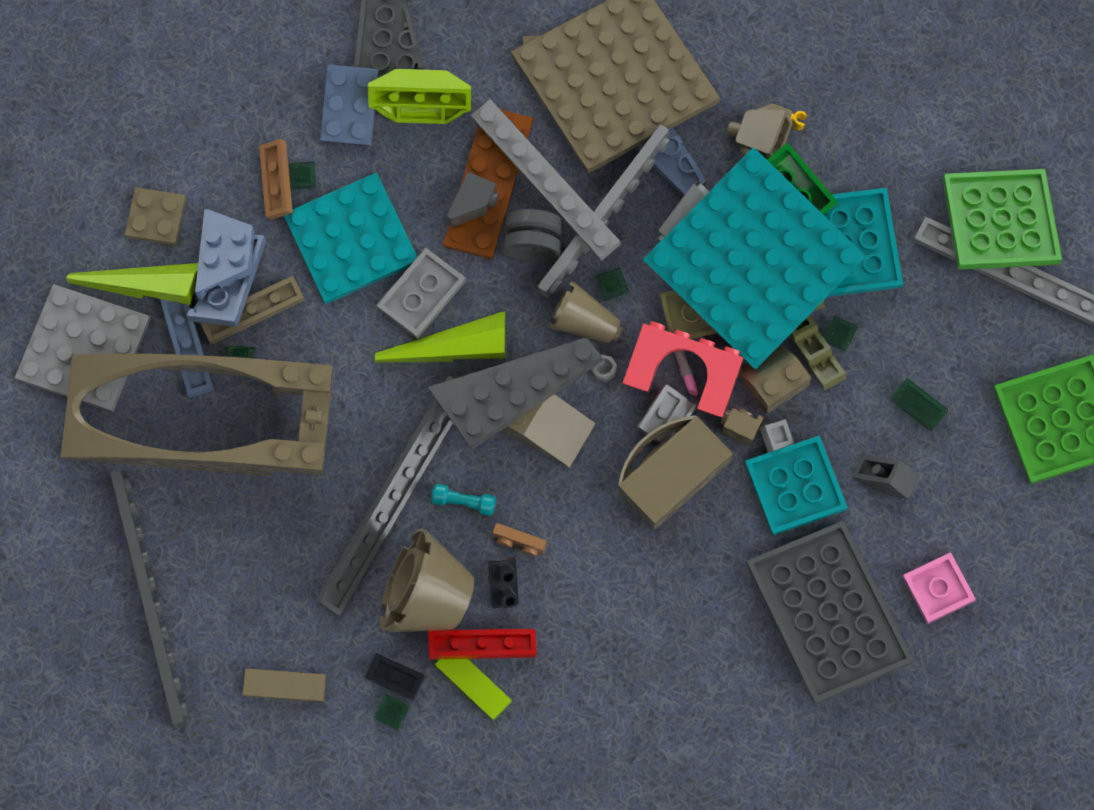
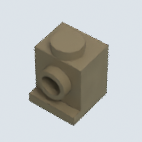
(741, 425)

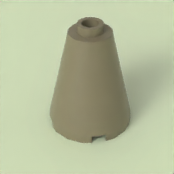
(584, 316)

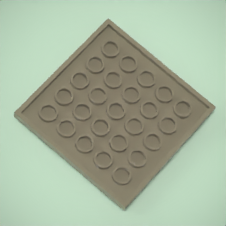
(614, 78)

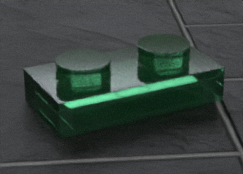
(919, 404)

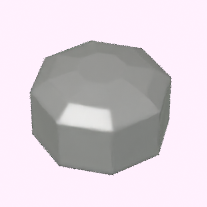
(605, 370)

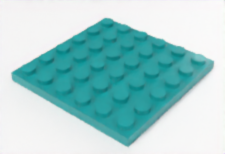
(754, 258)

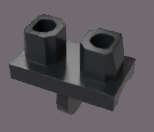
(503, 583)

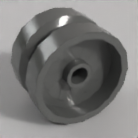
(533, 236)

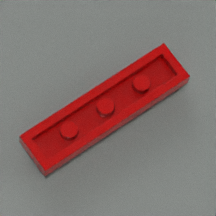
(481, 644)

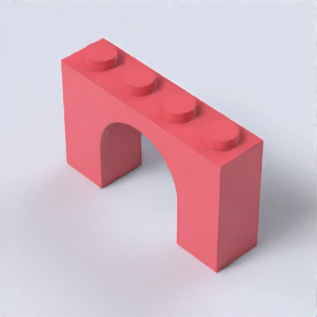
(656, 344)

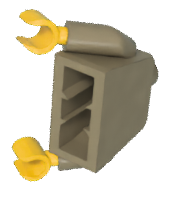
(765, 129)

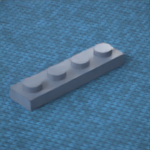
(186, 342)

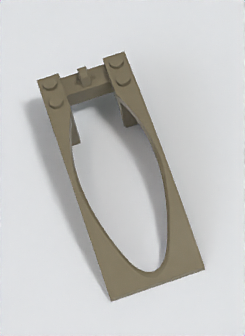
(259, 459)

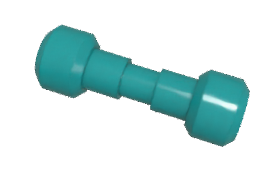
(484, 504)

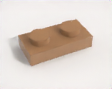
(530, 544)

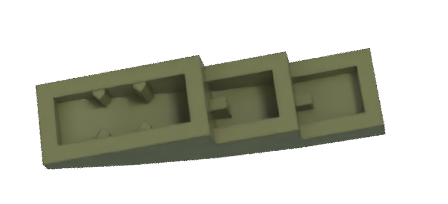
(817, 354)

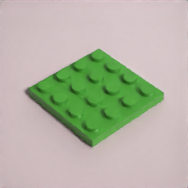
(1001, 219)
(1051, 418)

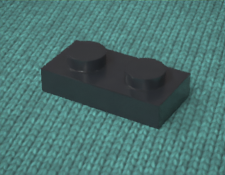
(394, 676)

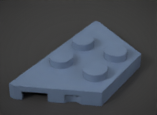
(224, 251)

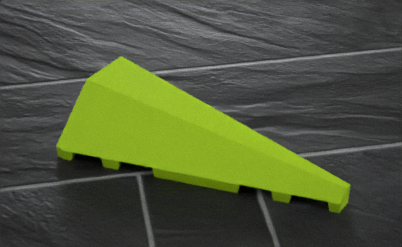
(166, 282)
(472, 340)

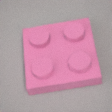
(938, 588)

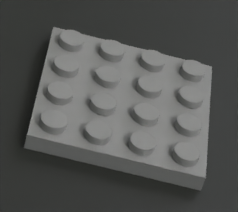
(77, 326)

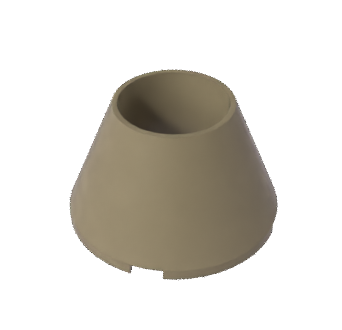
(426, 588)

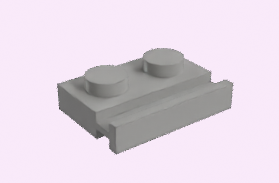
(665, 408)

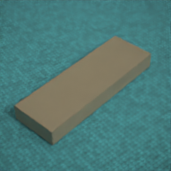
(284, 685)

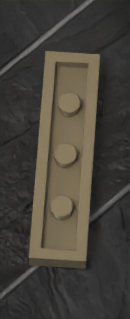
(258, 308)

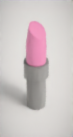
(686, 372)

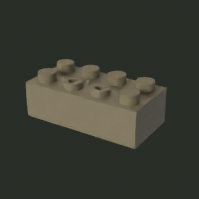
(672, 469)

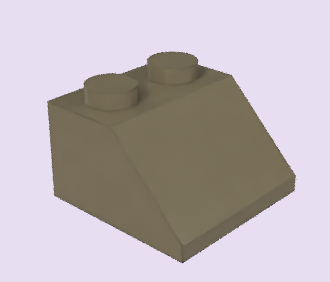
(775, 379)

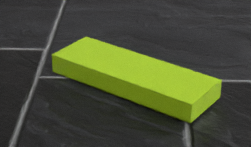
(475, 685)

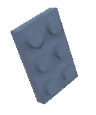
(346, 106)

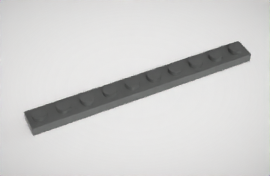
(385, 509)
(152, 608)

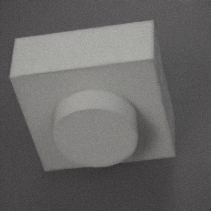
(776, 435)

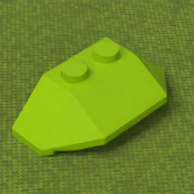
(419, 96)

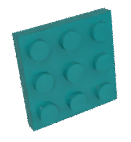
(796, 485)

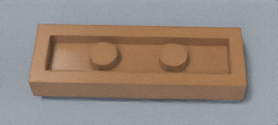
(275, 179)

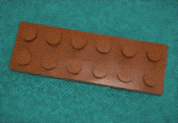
(487, 161)

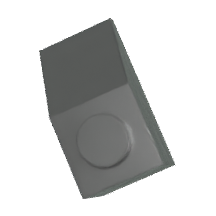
(472, 200)
(886, 475)

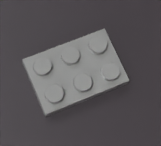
(421, 293)

